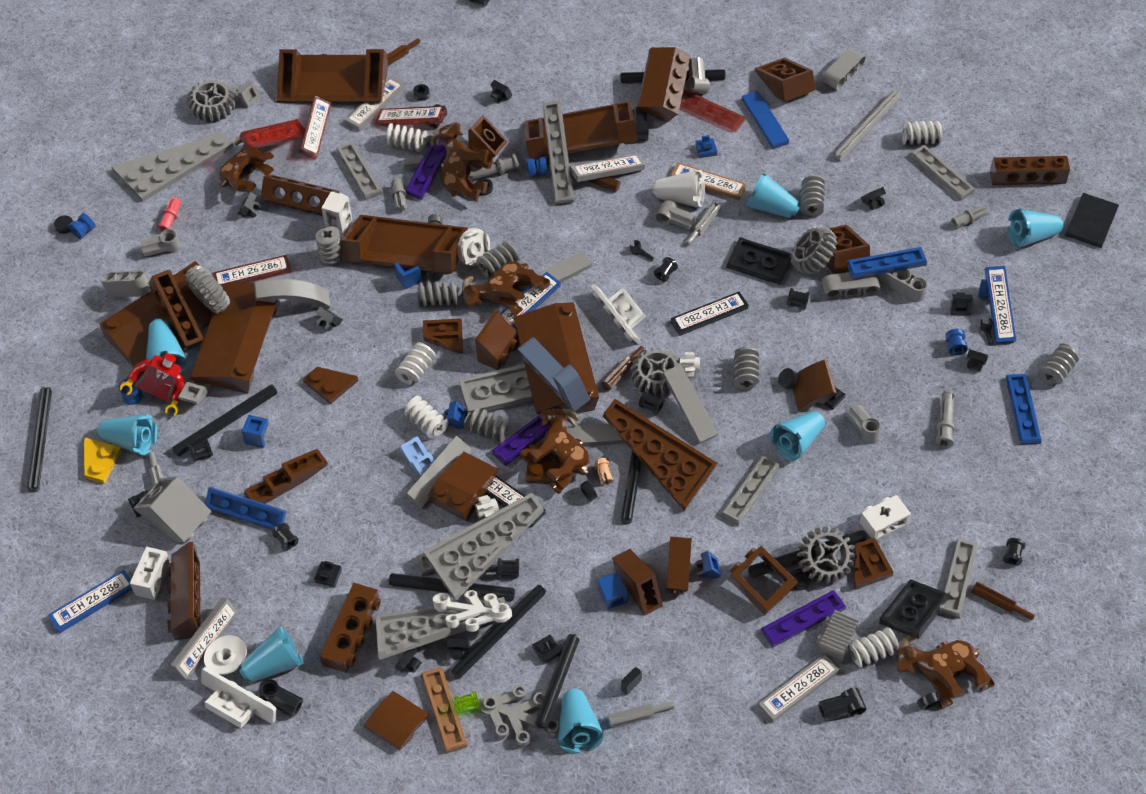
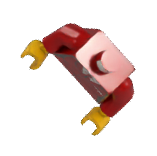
(158, 377)

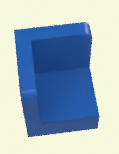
(407, 277)
(254, 431)
(612, 591)

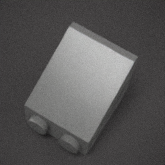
(173, 509)

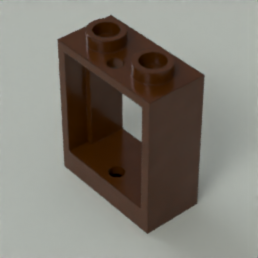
(762, 605)

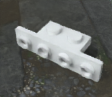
(624, 309)
(233, 701)

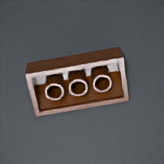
(663, 82)
(184, 592)

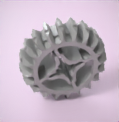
(211, 100)
(813, 249)
(207, 289)
(655, 363)
(831, 561)

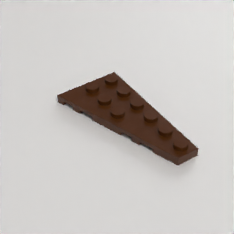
(670, 460)

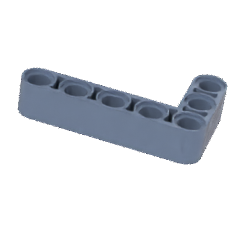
(561, 380)

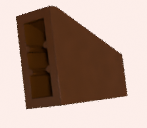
(679, 565)
(638, 580)

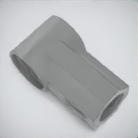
(697, 82)
(672, 214)
(167, 241)
(864, 423)

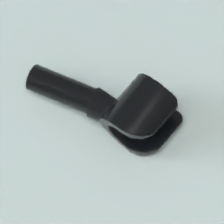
(638, 250)
(987, 329)

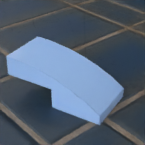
(417, 455)

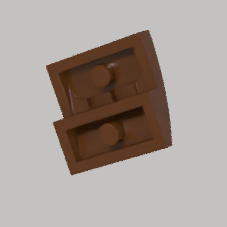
(813, 385)
(396, 720)

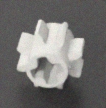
(690, 363)
(486, 507)

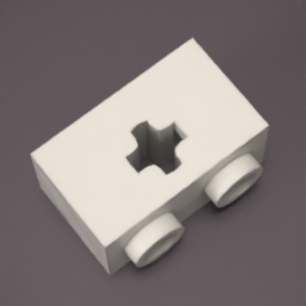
(884, 517)

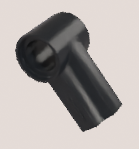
(641, 125)
(281, 698)
(847, 703)

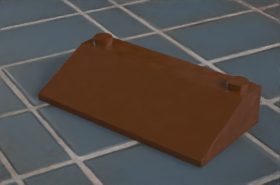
(332, 76)
(585, 129)
(402, 242)
(130, 326)
(560, 334)
(234, 340)

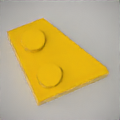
(99, 459)

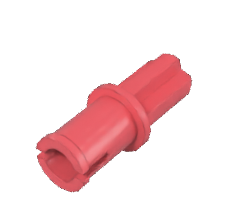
(170, 214)

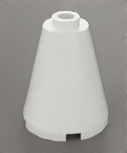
(681, 188)

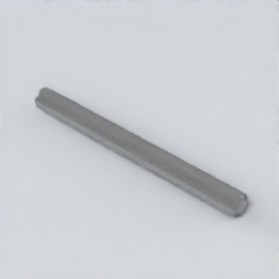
(866, 125)

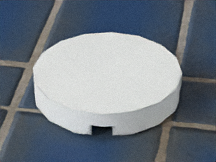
(471, 245)

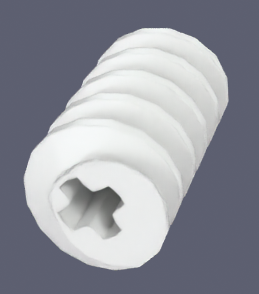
(922, 131)
(406, 139)
(415, 363)
(425, 417)
(872, 646)

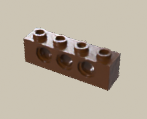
(1029, 170)
(271, 192)
(175, 310)
(358, 597)

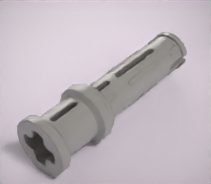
(498, 166)
(945, 426)

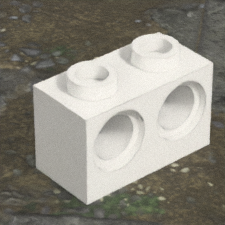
(337, 212)
(150, 573)

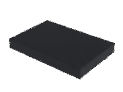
(1092, 220)
(759, 261)
(914, 609)

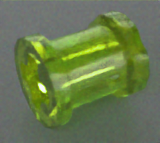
(466, 702)

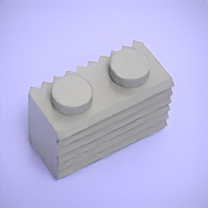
(838, 636)

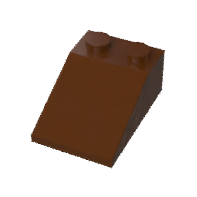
(786, 79)
(849, 247)
(462, 485)

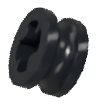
(425, 95)

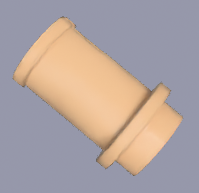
(603, 471)

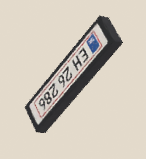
(709, 313)
(506, 494)

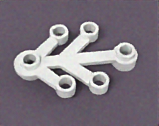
(498, 612)

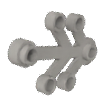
(515, 714)

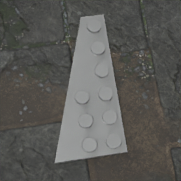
(161, 169)
(474, 549)
(415, 628)

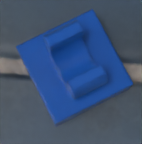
(706, 147)
(456, 415)
(710, 565)

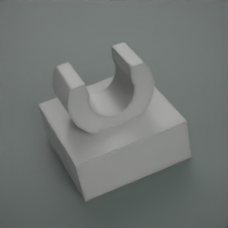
(248, 94)

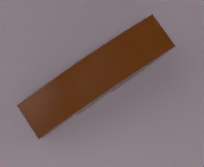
(289, 476)

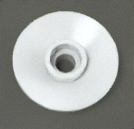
(225, 647)

